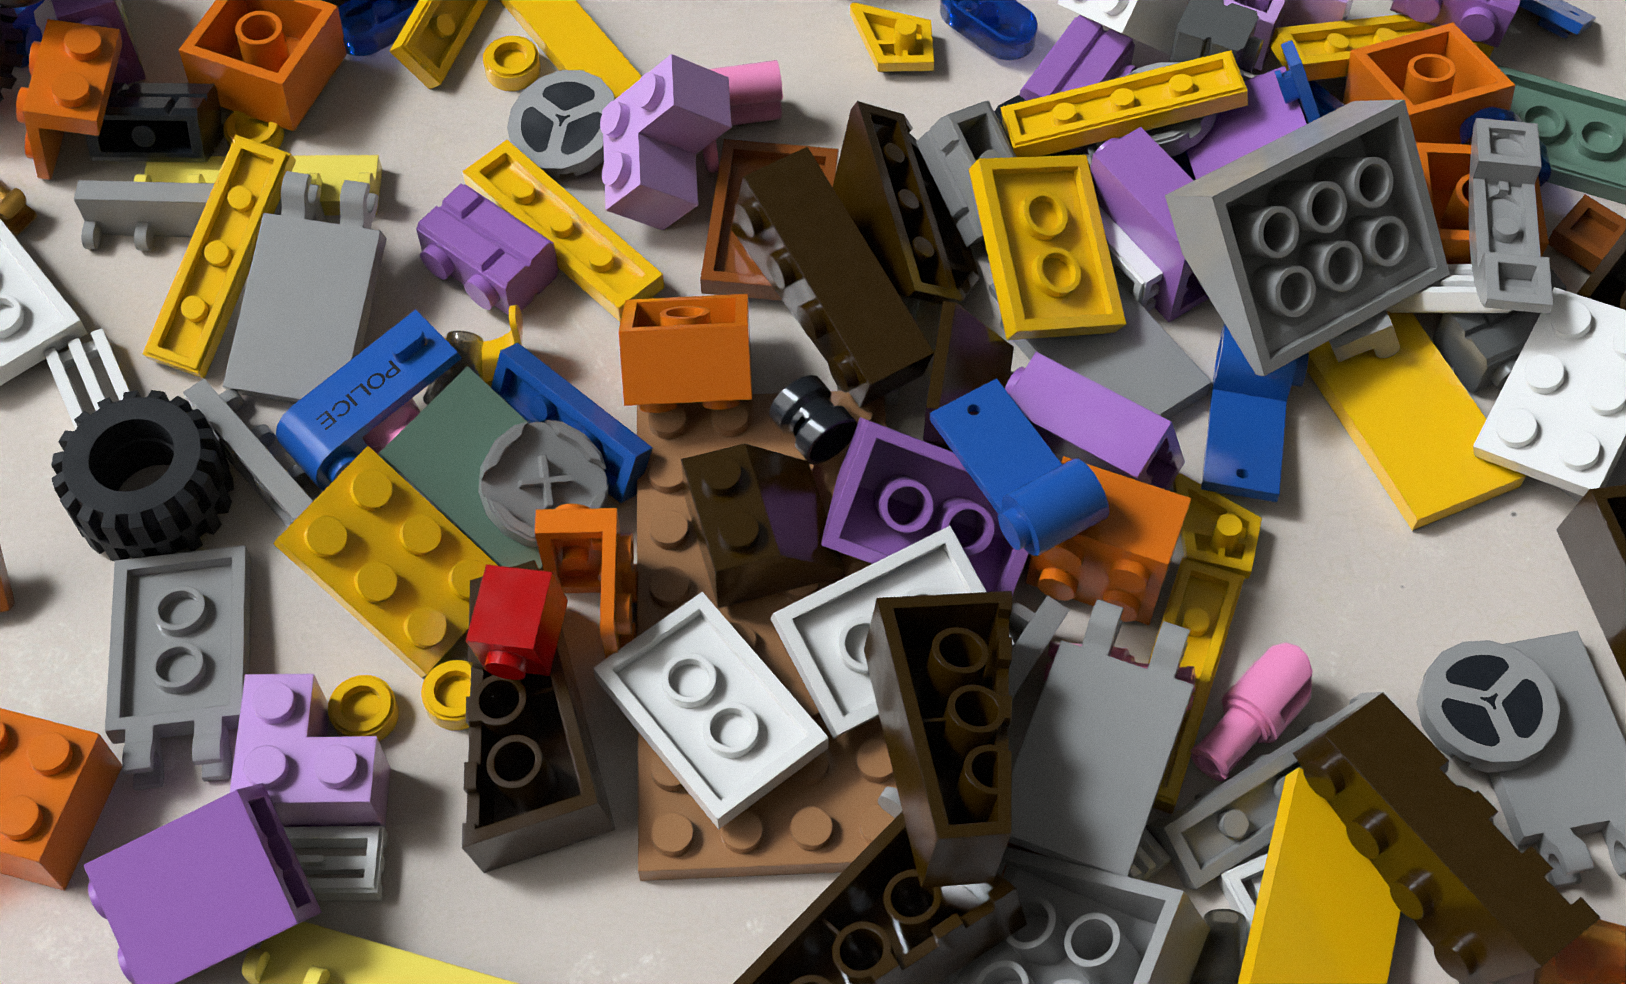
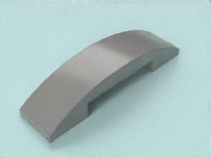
(1505, 218)

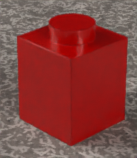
(517, 621)

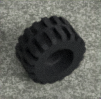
(126, 439)

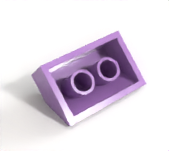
(906, 490)

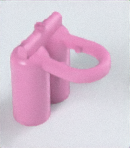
(754, 98)

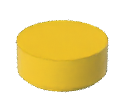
(511, 63)
(252, 129)
(446, 693)
(363, 707)

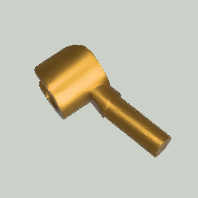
(14, 211)

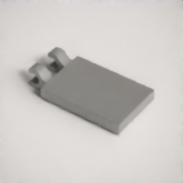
(306, 293)
(1133, 362)
(178, 658)
(1099, 747)
(1577, 777)

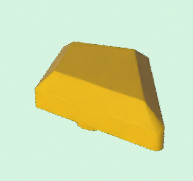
(894, 38)
(1217, 529)

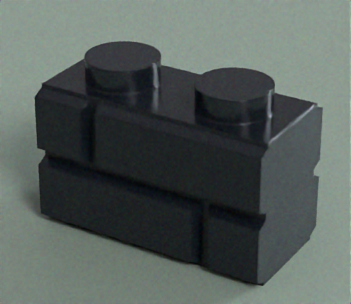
(159, 123)

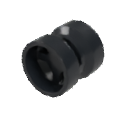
(809, 415)

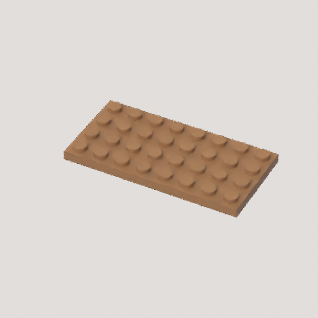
(830, 805)

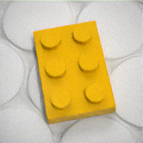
(1046, 246)
(388, 560)

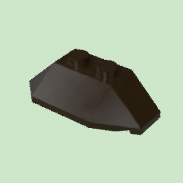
(901, 208)

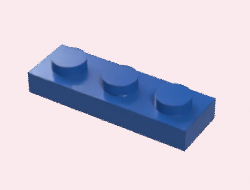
(544, 395)

